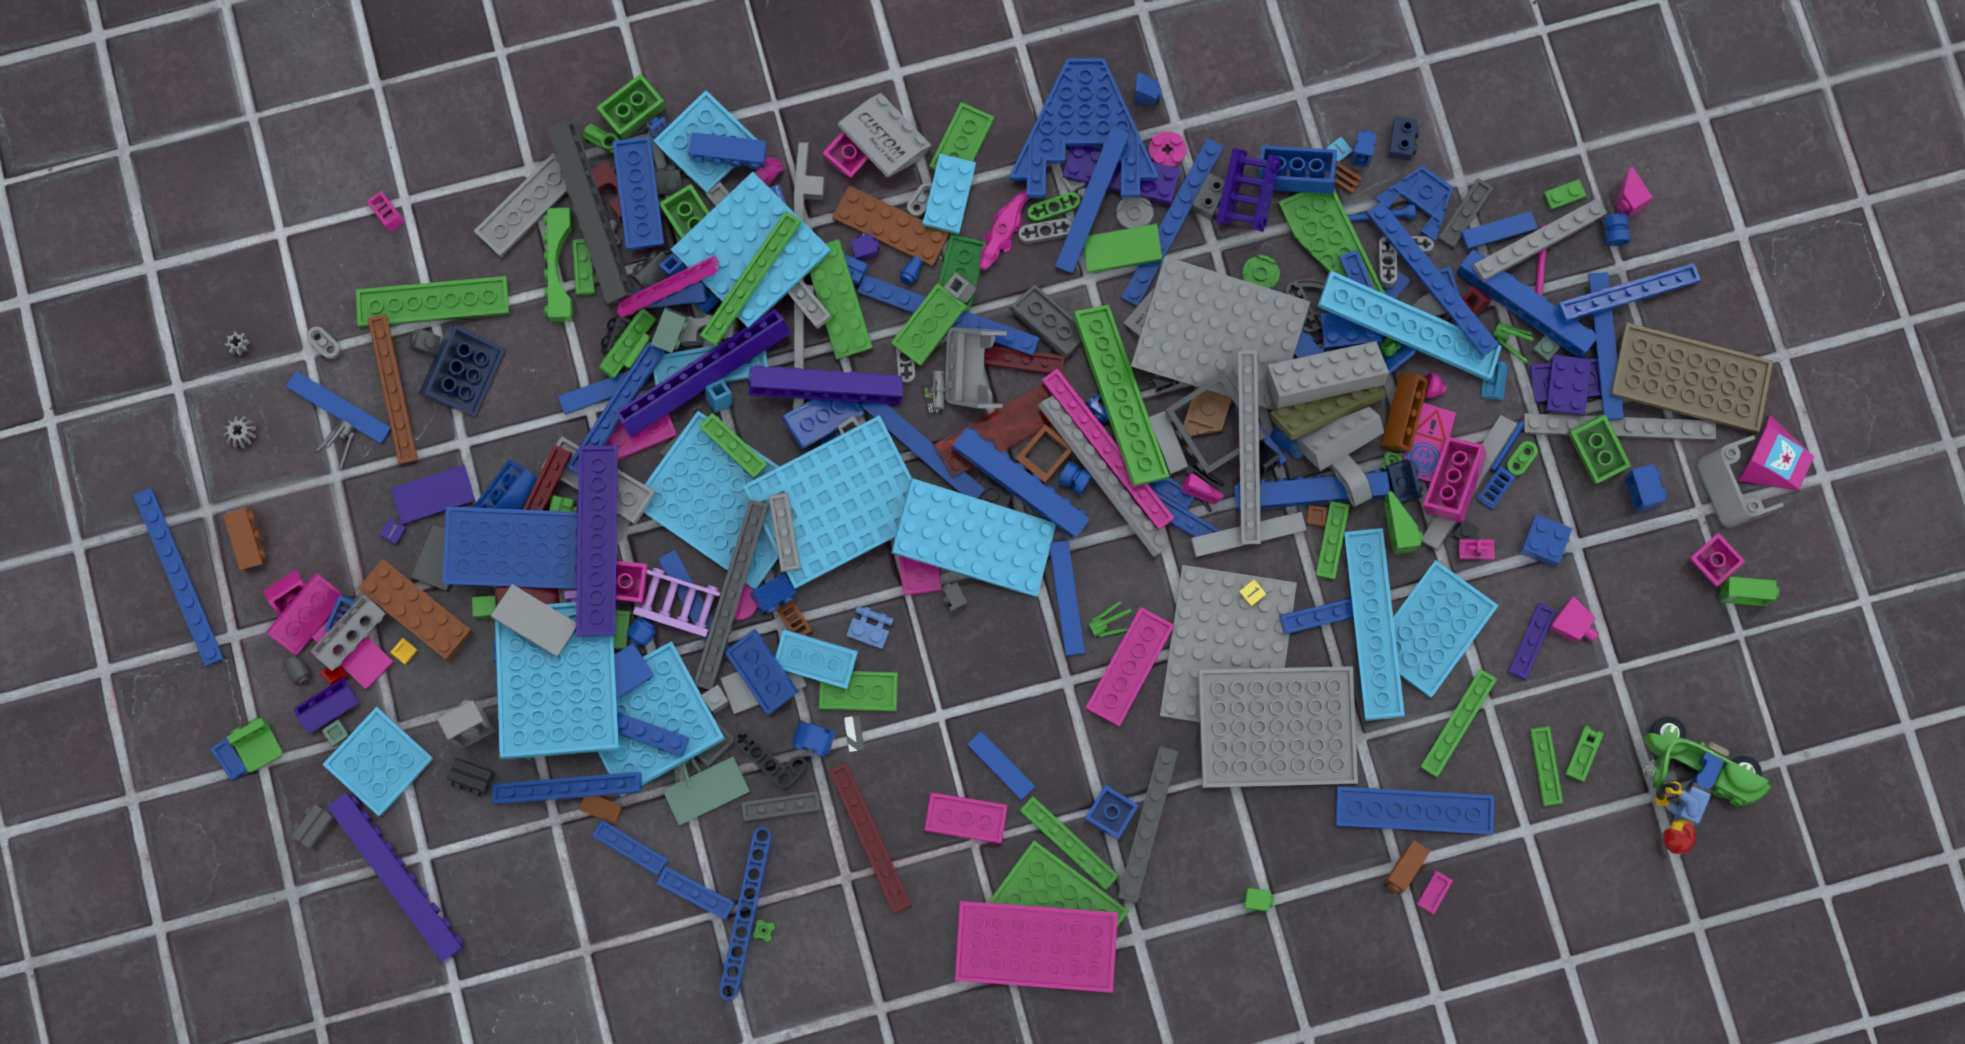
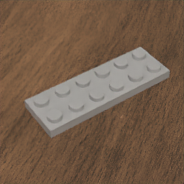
(523, 207)
(632, 495)

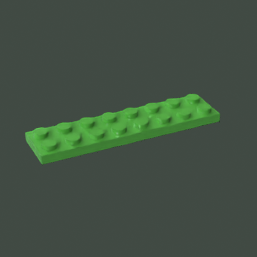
(434, 301)

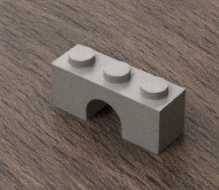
(694, 328)

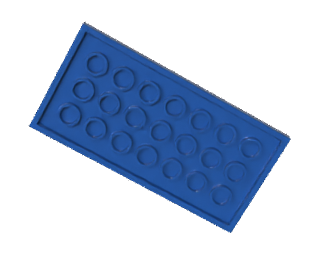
(510, 548)

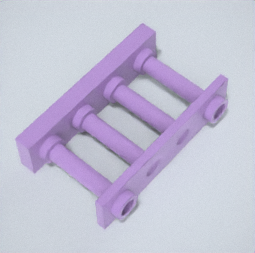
(664, 615)

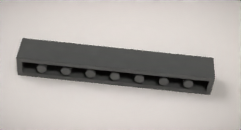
(1147, 825)

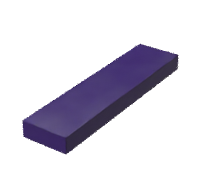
(1532, 641)

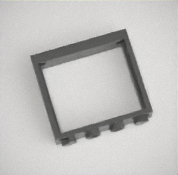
(1183, 434)

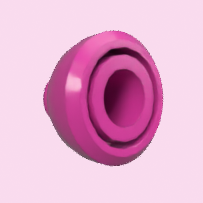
(1435, 385)

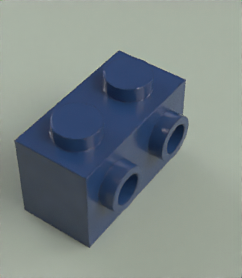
(1402, 138)

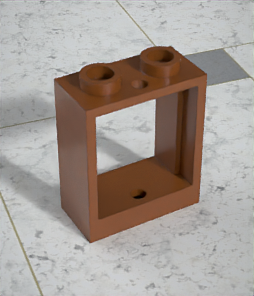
(1031, 468)
(1406, 867)

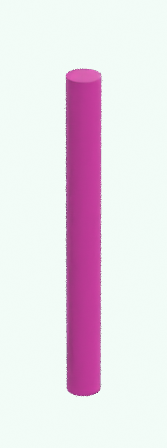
(1540, 271)

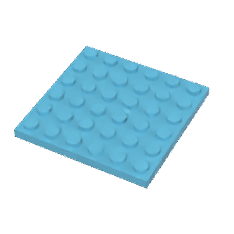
(735, 235)
(667, 702)

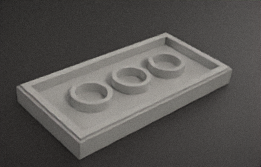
(534, 620)
(740, 695)

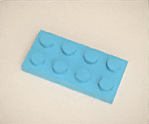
(949, 194)
(816, 658)

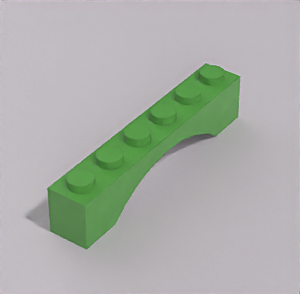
(559, 227)

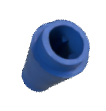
(911, 271)

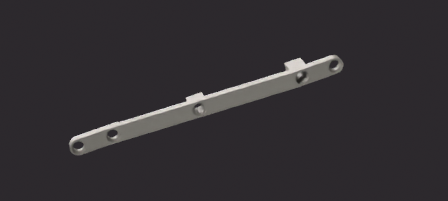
(811, 189)

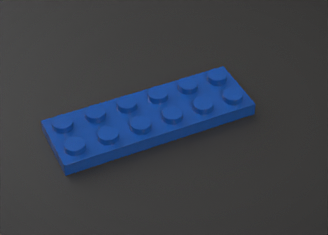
(638, 193)

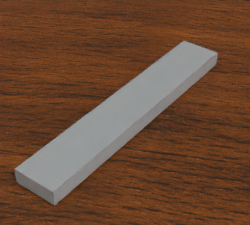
(1231, 537)

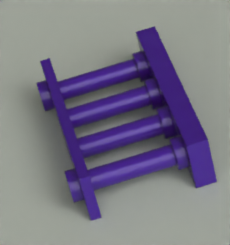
(1232, 185)

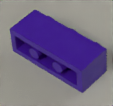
(326, 705)

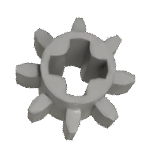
(242, 345)

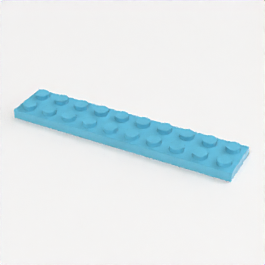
(1405, 324)
(1374, 624)

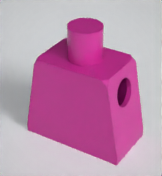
(1574, 622)

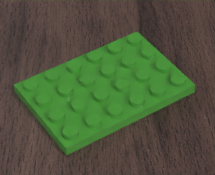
(1049, 882)

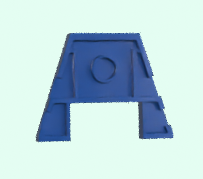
(1424, 191)

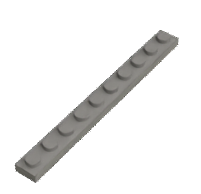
(800, 292)
(1627, 428)
(1249, 447)
(1103, 476)

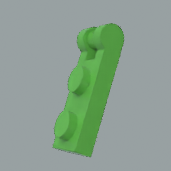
(1584, 754)

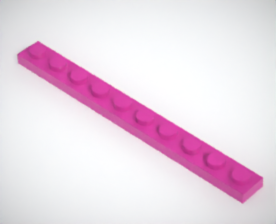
(1105, 447)

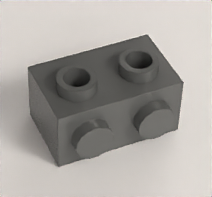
(1209, 197)

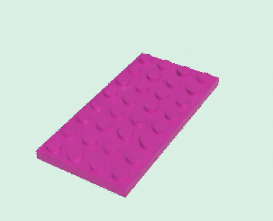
(1036, 946)

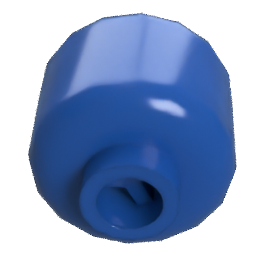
(641, 631)

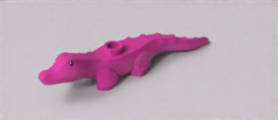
(1006, 223)

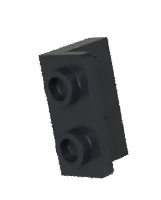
(615, 328)

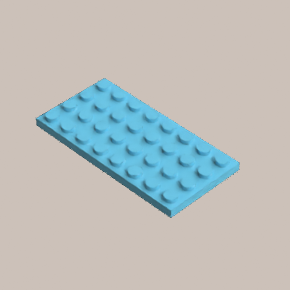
(973, 537)

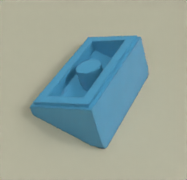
(1495, 388)

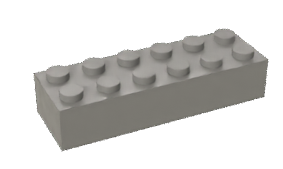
(1326, 374)

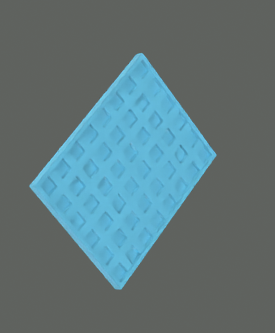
(840, 498)

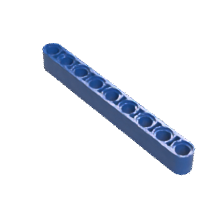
(748, 923)

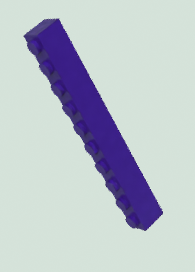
(703, 372)
(395, 877)

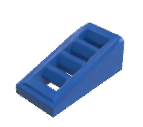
(1505, 474)
(339, 605)

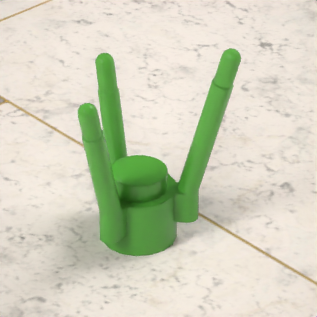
(1504, 331)
(1099, 625)

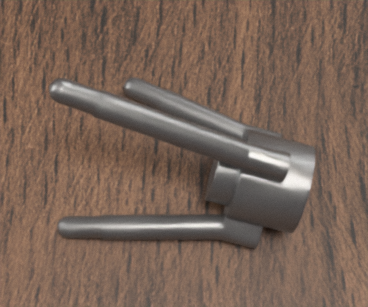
(342, 431)

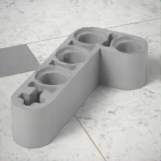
(1352, 479)

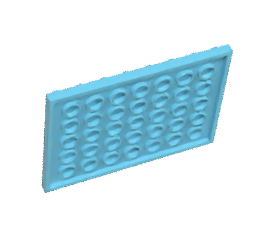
(705, 500)
(554, 701)

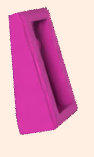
(393, 220)
(1200, 489)

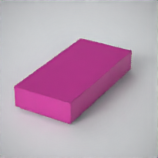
(1434, 892)

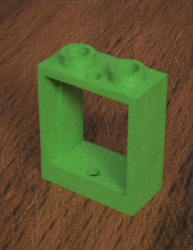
(1748, 591)

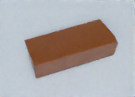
(601, 808)

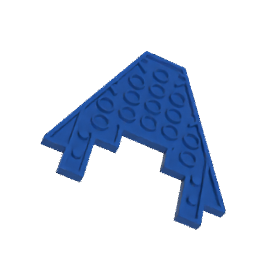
(1081, 114)

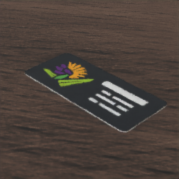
(928, 400)

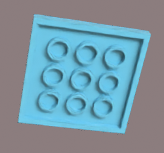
(704, 117)
(378, 761)

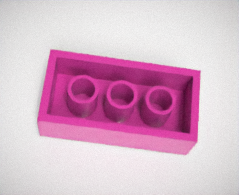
(1455, 479)

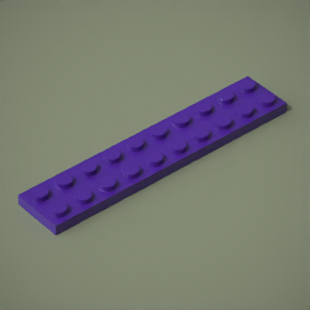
(597, 541)

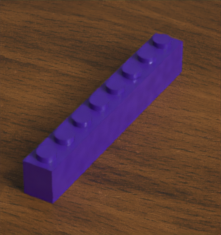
(825, 385)

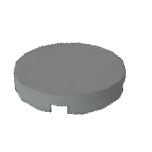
(1134, 217)

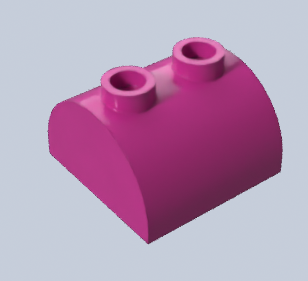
(1717, 560)
(631, 581)

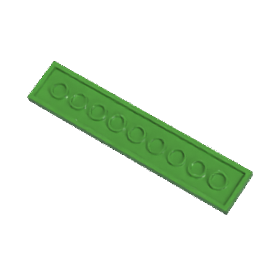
(1121, 395)

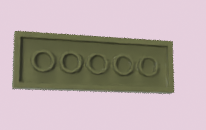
(1311, 415)

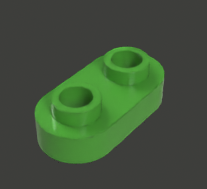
(1521, 459)

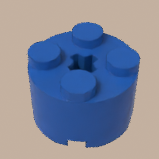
(813, 737)

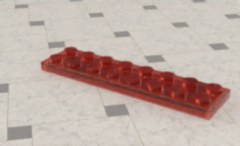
(1002, 427)

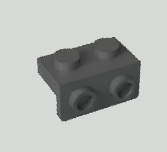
(668, 179)
(649, 271)

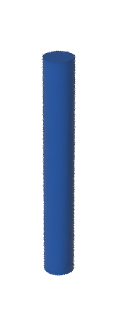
(1507, 447)

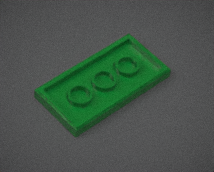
(962, 258)

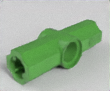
(599, 138)

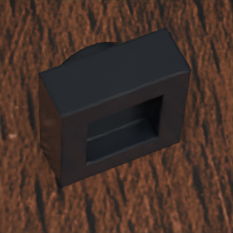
(1466, 531)

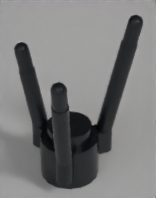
(1203, 475)

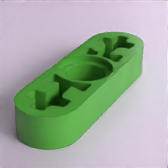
(1039, 207)

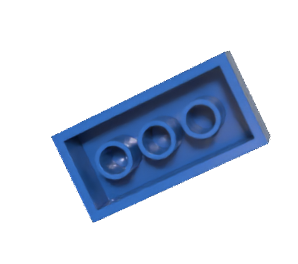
(1302, 169)

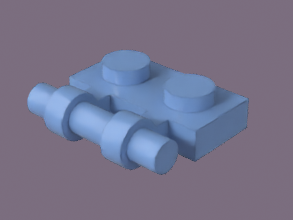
(868, 633)

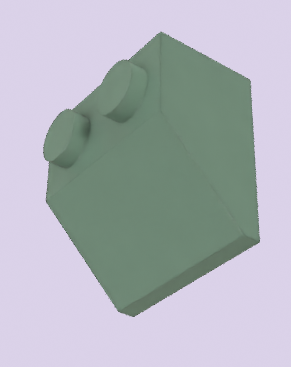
(669, 329)

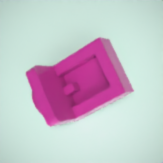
(770, 172)

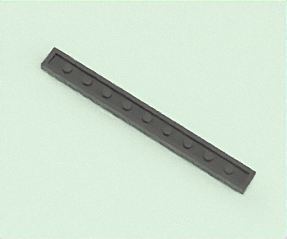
(731, 594)

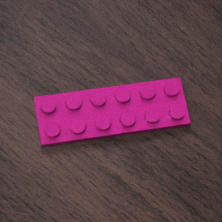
(1129, 667)

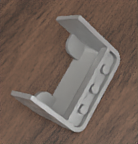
(966, 367)
(1723, 488)

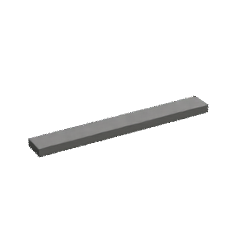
(1493, 445)

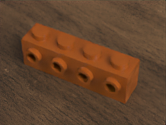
(1405, 412)

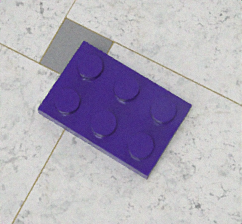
(1568, 385)

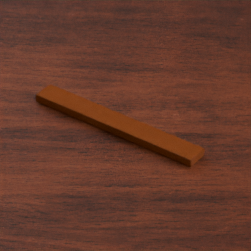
(392, 389)

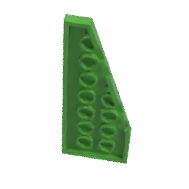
(1325, 231)

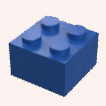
(1645, 488)
(1545, 540)
(1111, 812)

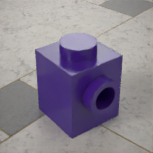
(865, 247)

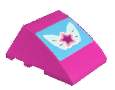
(1777, 459)

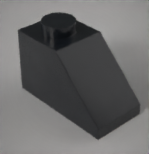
(1267, 459)

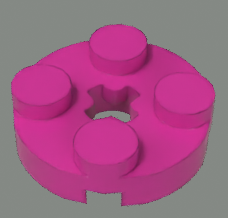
(1171, 140)

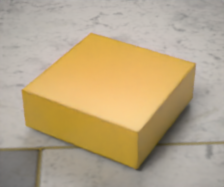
(404, 651)

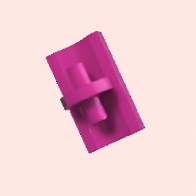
(1476, 549)

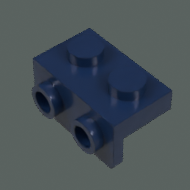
(1404, 480)

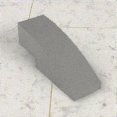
(1168, 443)

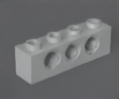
(337, 634)

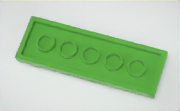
(839, 297)

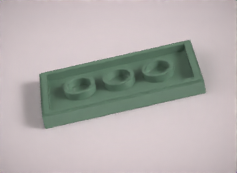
(707, 791)

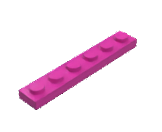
(668, 286)

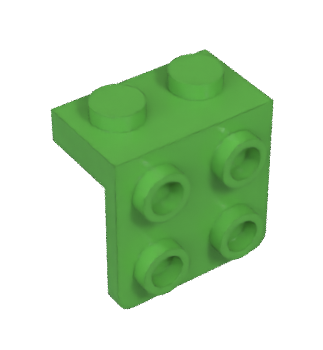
(255, 744)

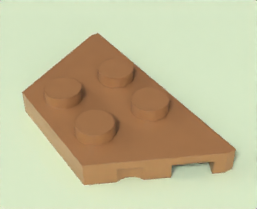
(1207, 413)

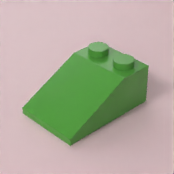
(1402, 529)

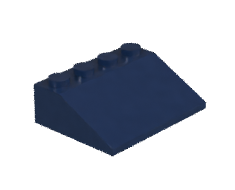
(461, 371)

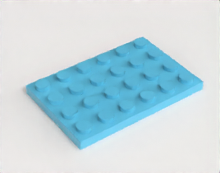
(1438, 627)

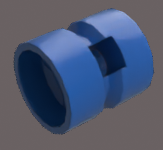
(1617, 230)
(1075, 478)

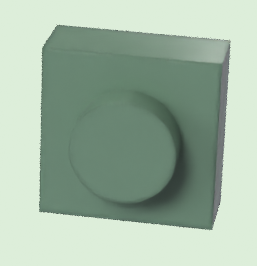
(1546, 348)
(335, 733)

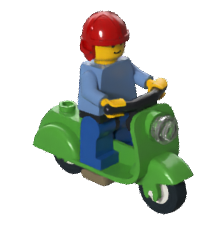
(1733, 779)

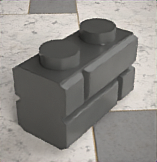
(313, 826)

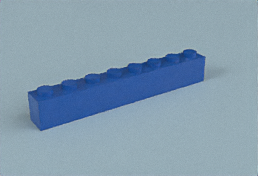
(1530, 307)
(1020, 483)
(1311, 491)

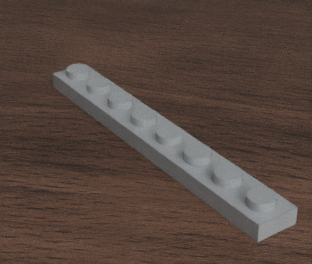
(1539, 240)

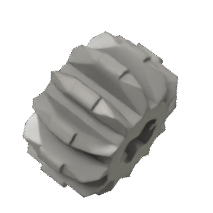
(232, 432)

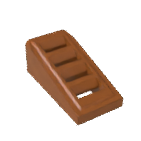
(807, 631)

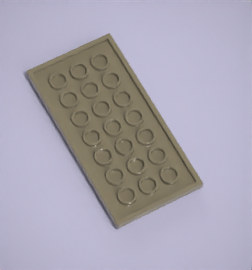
(1691, 378)

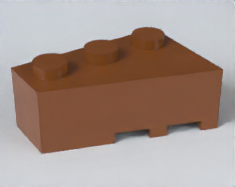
(245, 537)

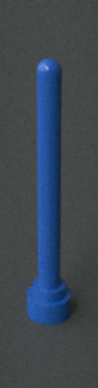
(1407, 212)

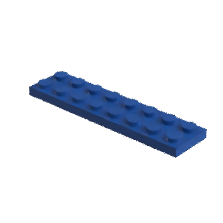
(1415, 810)

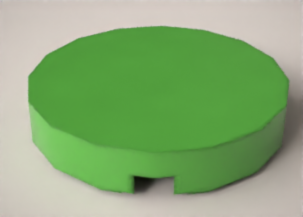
(1261, 271)

